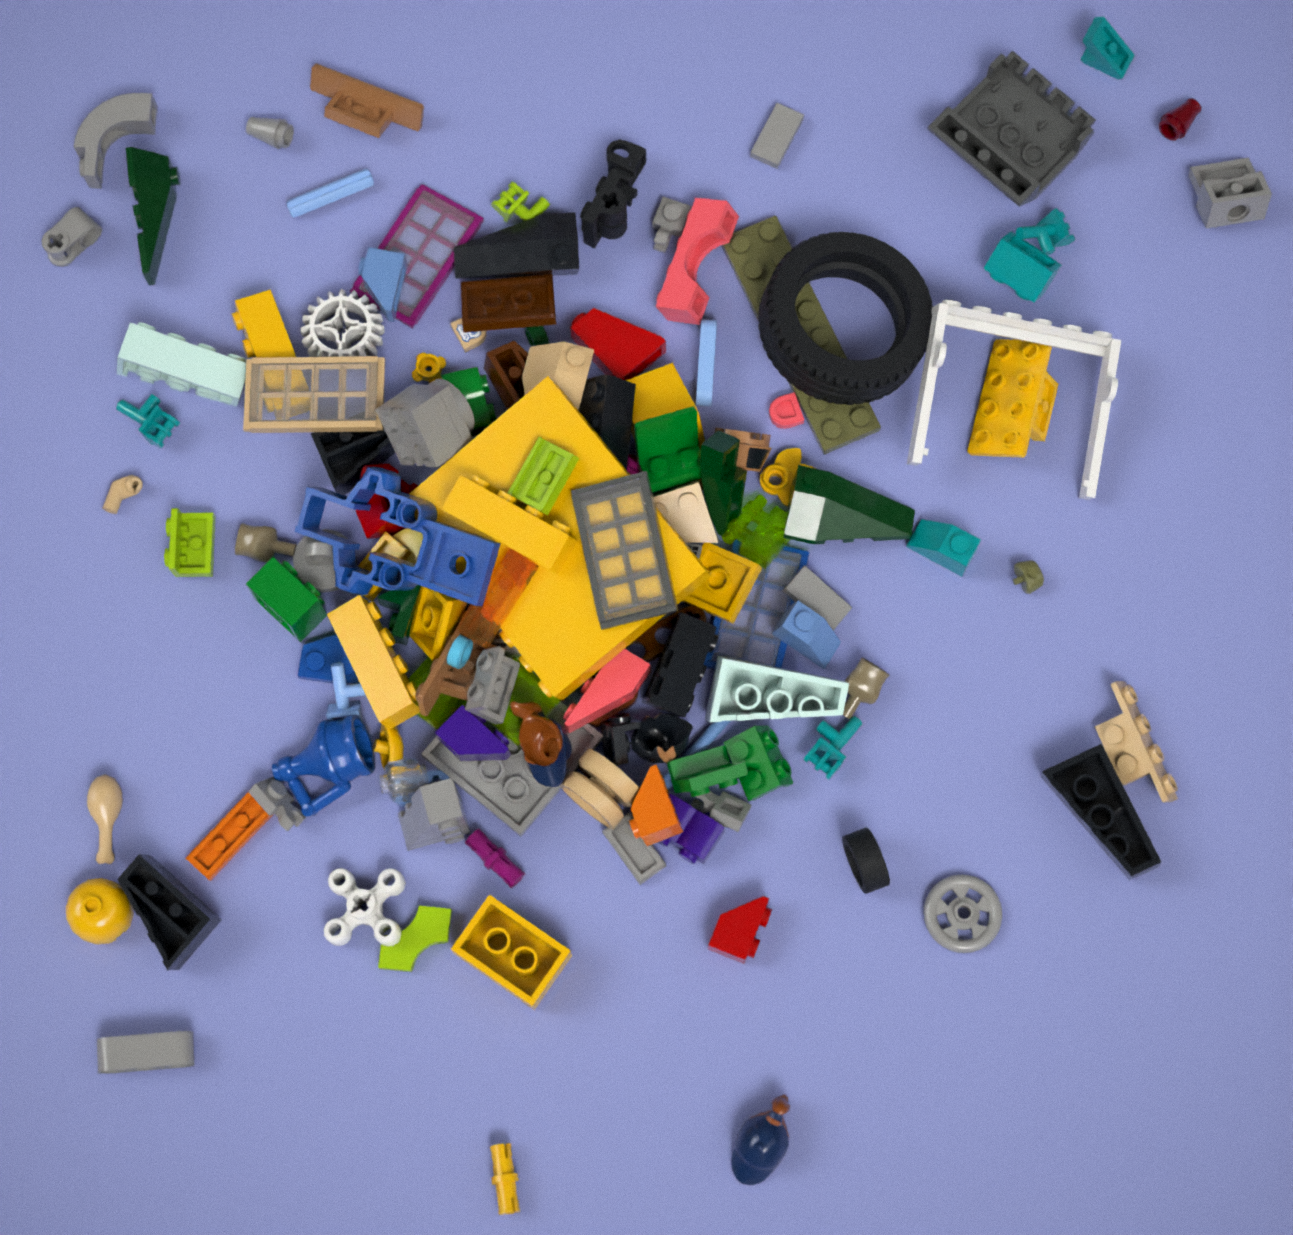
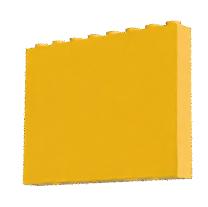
(556, 614)

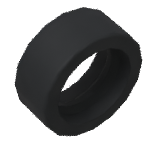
(866, 860)

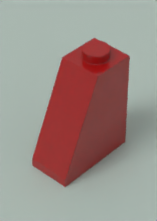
(618, 345)

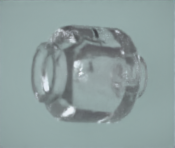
(402, 779)

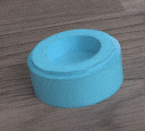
(460, 652)

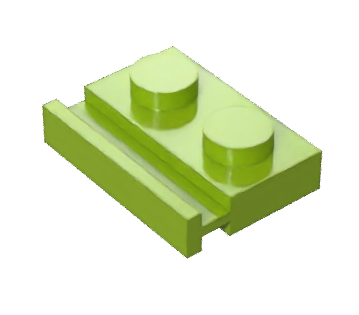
(543, 475)

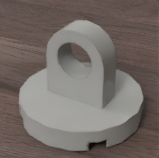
(315, 562)

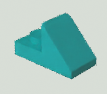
(1106, 49)

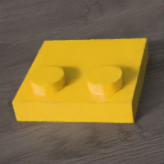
(728, 586)

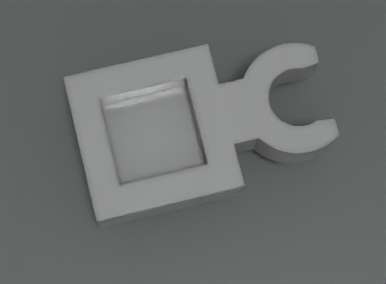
(276, 800)

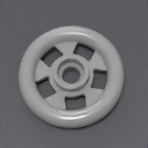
(949, 936)

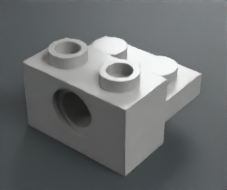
(1230, 192)

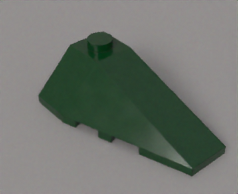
(155, 190)
(836, 509)

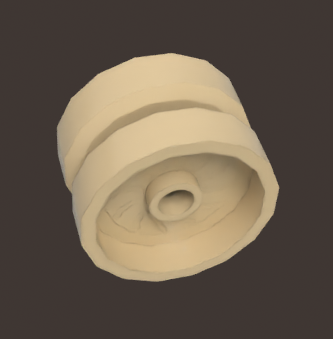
(600, 788)

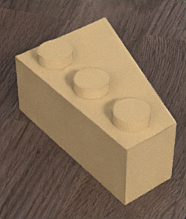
(687, 512)

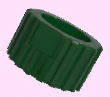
(536, 335)

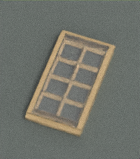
(313, 394)

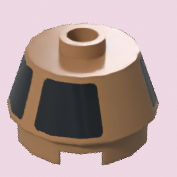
(752, 450)

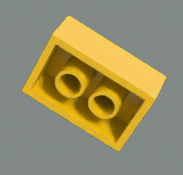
(511, 952)

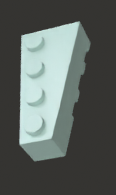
(181, 364)
(761, 691)

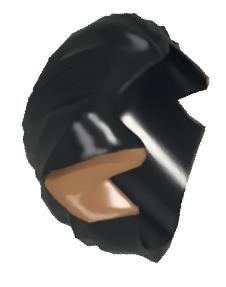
(661, 738)

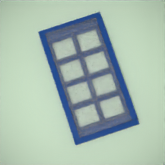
(751, 632)

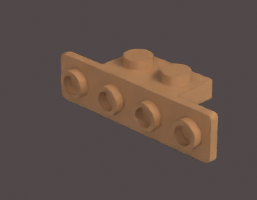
(363, 104)
(446, 678)

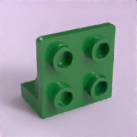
(669, 448)

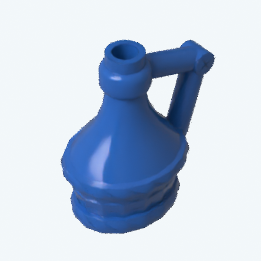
(335, 753)

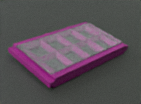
(427, 236)

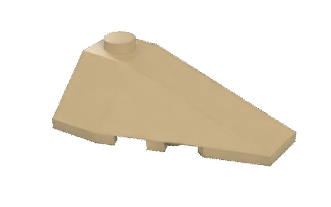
(563, 363)

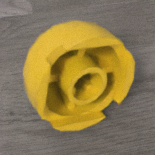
(99, 911)

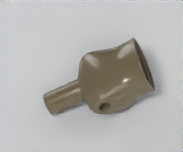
(261, 543)
(864, 685)

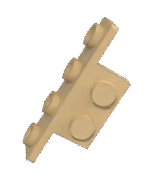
(1131, 747)

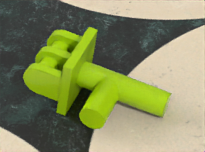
(517, 206)

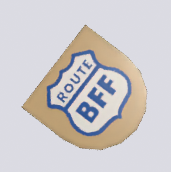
(469, 339)

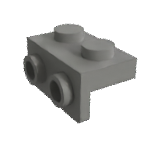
(492, 685)

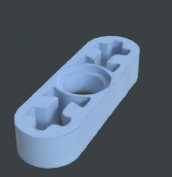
(706, 362)

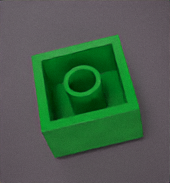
(286, 598)

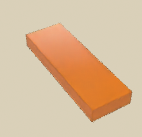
(228, 837)

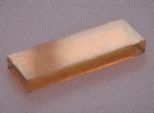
(501, 596)

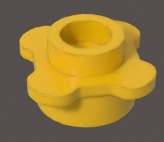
(428, 360)

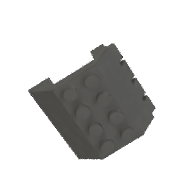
(1015, 129)

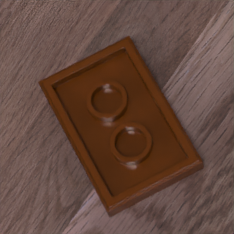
(508, 303)

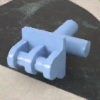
(342, 694)

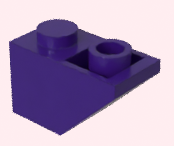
(470, 739)

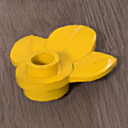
(785, 469)

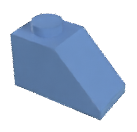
(384, 278)
(807, 634)

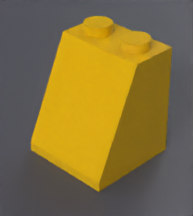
(659, 394)

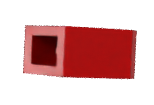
(737, 930)

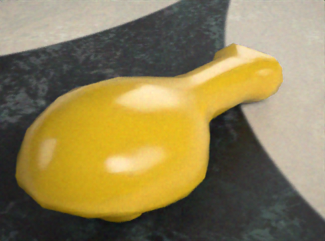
(389, 745)

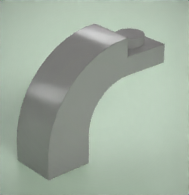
(107, 123)

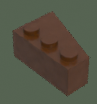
(505, 371)

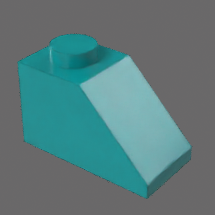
(944, 545)

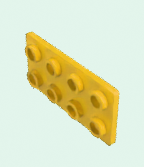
(1013, 400)

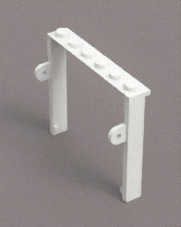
(1038, 332)

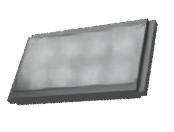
(624, 550)

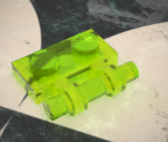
(766, 540)

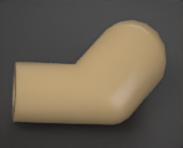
(120, 490)

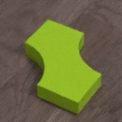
(428, 928)

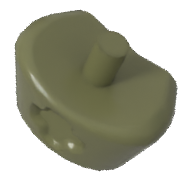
(1028, 575)

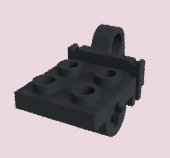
(608, 211)

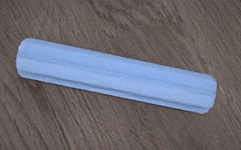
(330, 193)

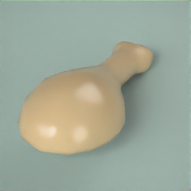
(104, 806)

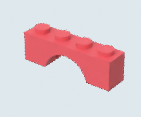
(707, 227)

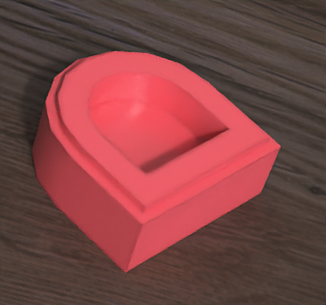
(786, 412)

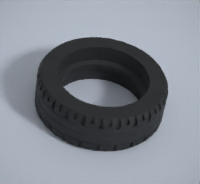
(871, 265)

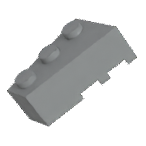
(434, 816)

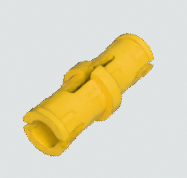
(504, 1179)

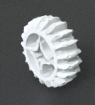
(317, 327)

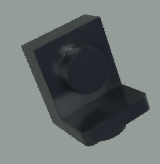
(615, 741)

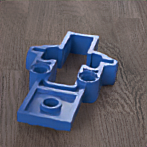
(437, 553)

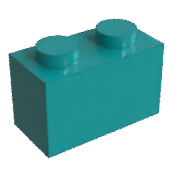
(1022, 267)

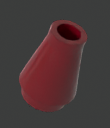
(1179, 120)

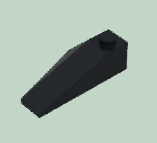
(526, 249)

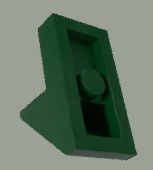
(405, 603)

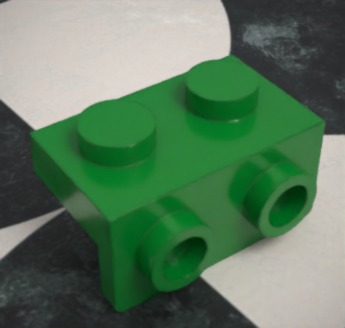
(763, 761)
(704, 769)

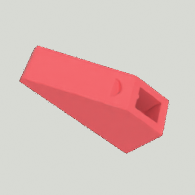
(611, 688)

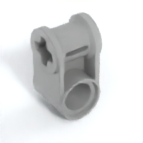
(71, 235)

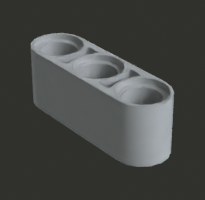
(145, 1052)

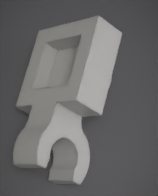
(669, 221)
(724, 809)

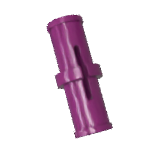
(495, 858)

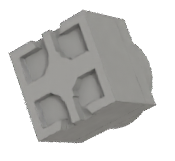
(427, 423)

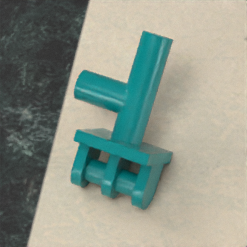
(1049, 232)
(153, 420)
(827, 755)

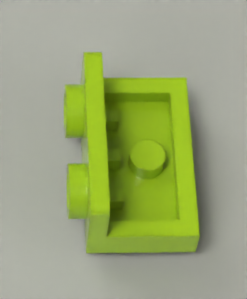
(190, 544)

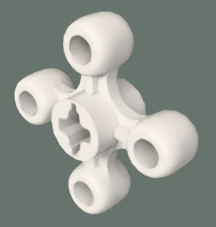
(373, 915)

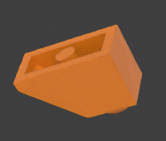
(654, 810)

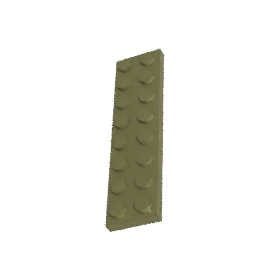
(753, 257)

